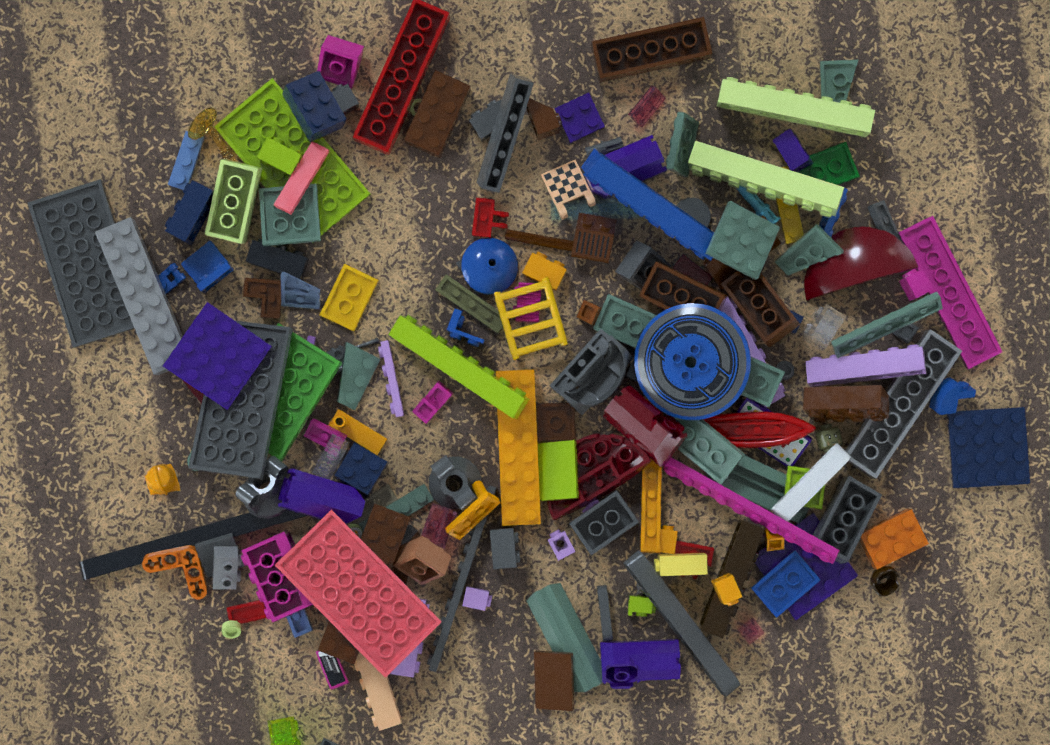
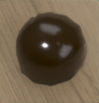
(889, 586)

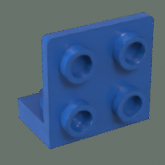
(207, 266)
(456, 322)

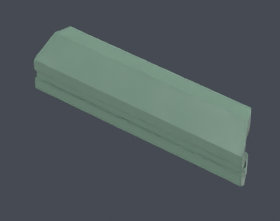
(759, 484)
(566, 634)

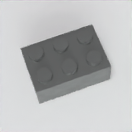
(603, 522)

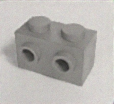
(226, 567)

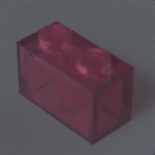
(435, 525)

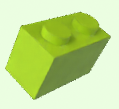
(279, 156)

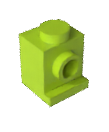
(640, 605)

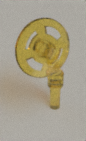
(207, 127)

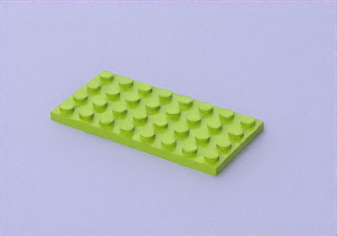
(270, 116)

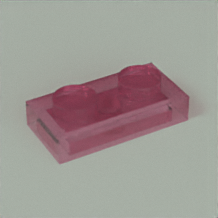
(646, 106)

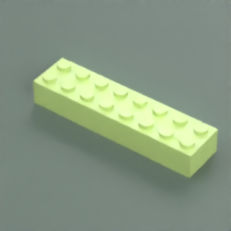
(796, 108)
(765, 179)

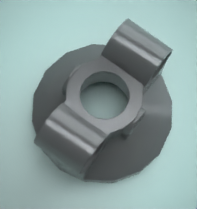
(453, 466)
(264, 501)

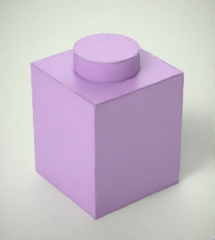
(477, 598)

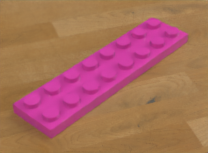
(960, 309)

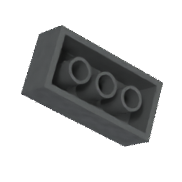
(847, 516)

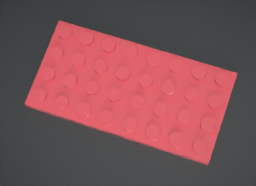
(358, 593)

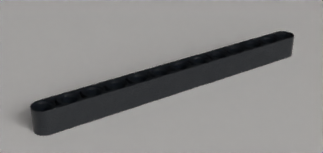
(134, 555)

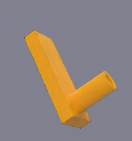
(358, 432)
(474, 513)

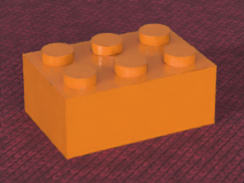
(892, 539)

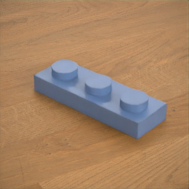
(185, 162)

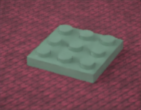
(283, 228)
(742, 240)

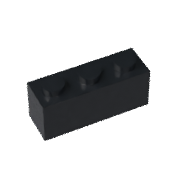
(277, 259)

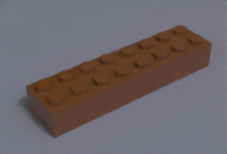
(383, 536)

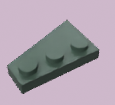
(836, 78)
(809, 249)
(355, 375)

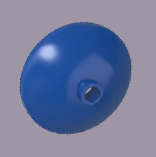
(480, 274)

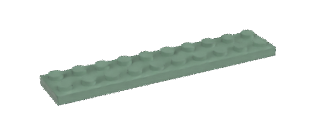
(628, 321)

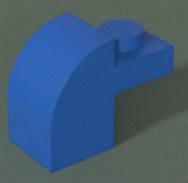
(947, 396)

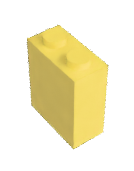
(681, 564)

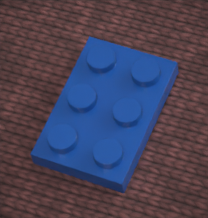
(785, 583)

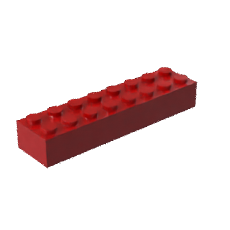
(401, 76)

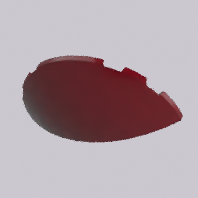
(866, 257)
(602, 466)

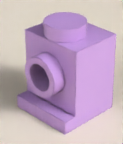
(560, 552)

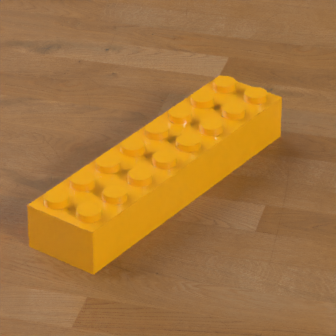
(519, 456)

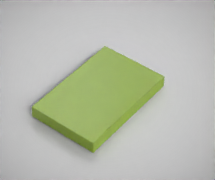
(558, 470)

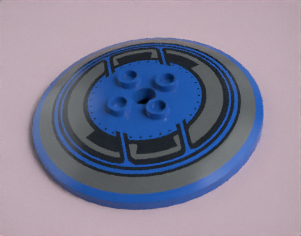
(720, 357)

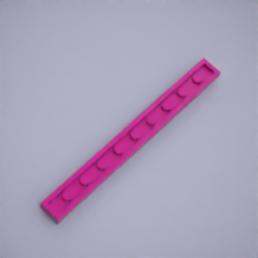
(751, 510)

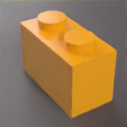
(539, 267)
(727, 589)

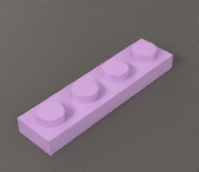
(389, 370)

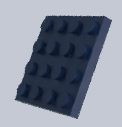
(988, 447)

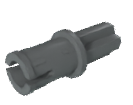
(605, 147)

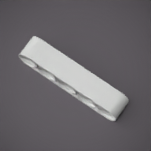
(811, 483)

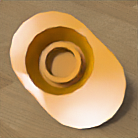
(162, 479)

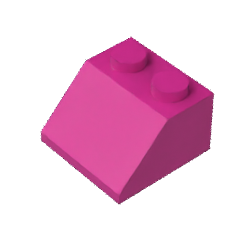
(339, 60)

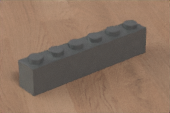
(504, 133)

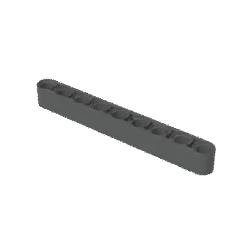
(681, 623)

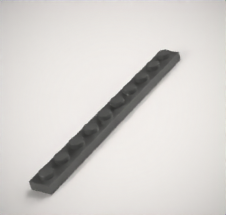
(457, 587)

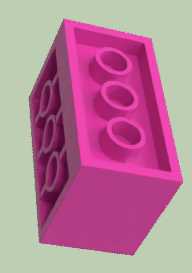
(264, 576)

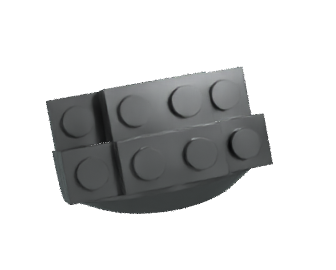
(592, 373)

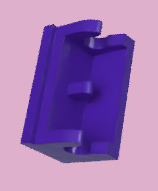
(792, 151)

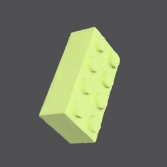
(233, 201)

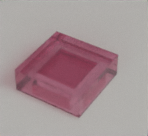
(750, 630)

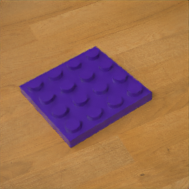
(217, 356)
(831, 576)

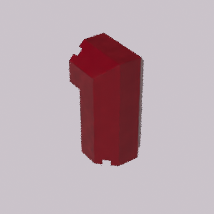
(645, 425)

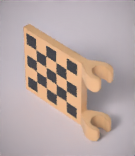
(566, 185)

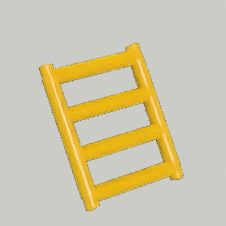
(506, 315)

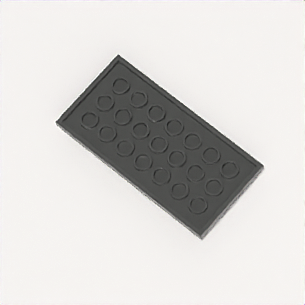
(77, 263)
(240, 437)

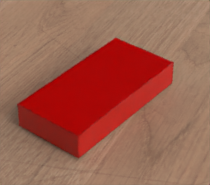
(247, 612)

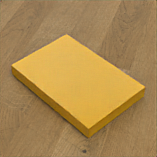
(349, 297)

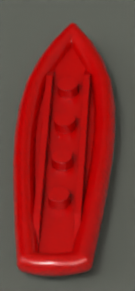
(760, 428)

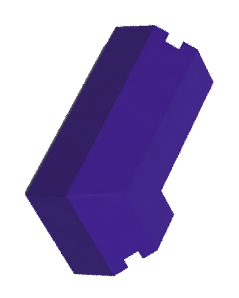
(640, 159)
(317, 496)
(639, 661)

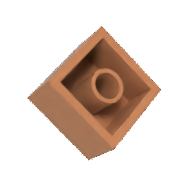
(422, 560)

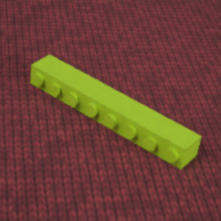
(458, 366)

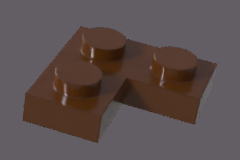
(269, 292)

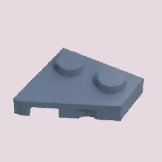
(298, 293)

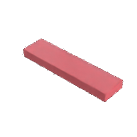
(301, 178)

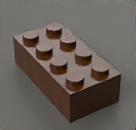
(437, 114)
(672, 288)
(761, 306)
(846, 402)

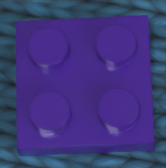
(579, 117)

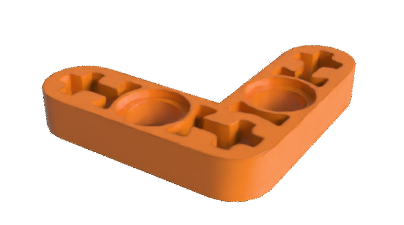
(181, 560)

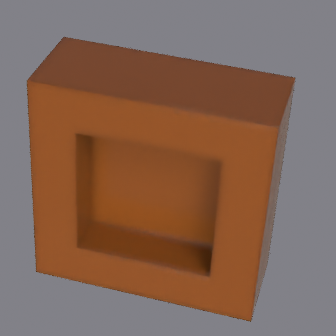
(589, 312)

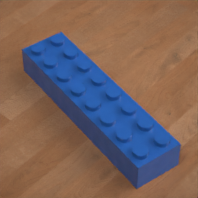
(648, 202)

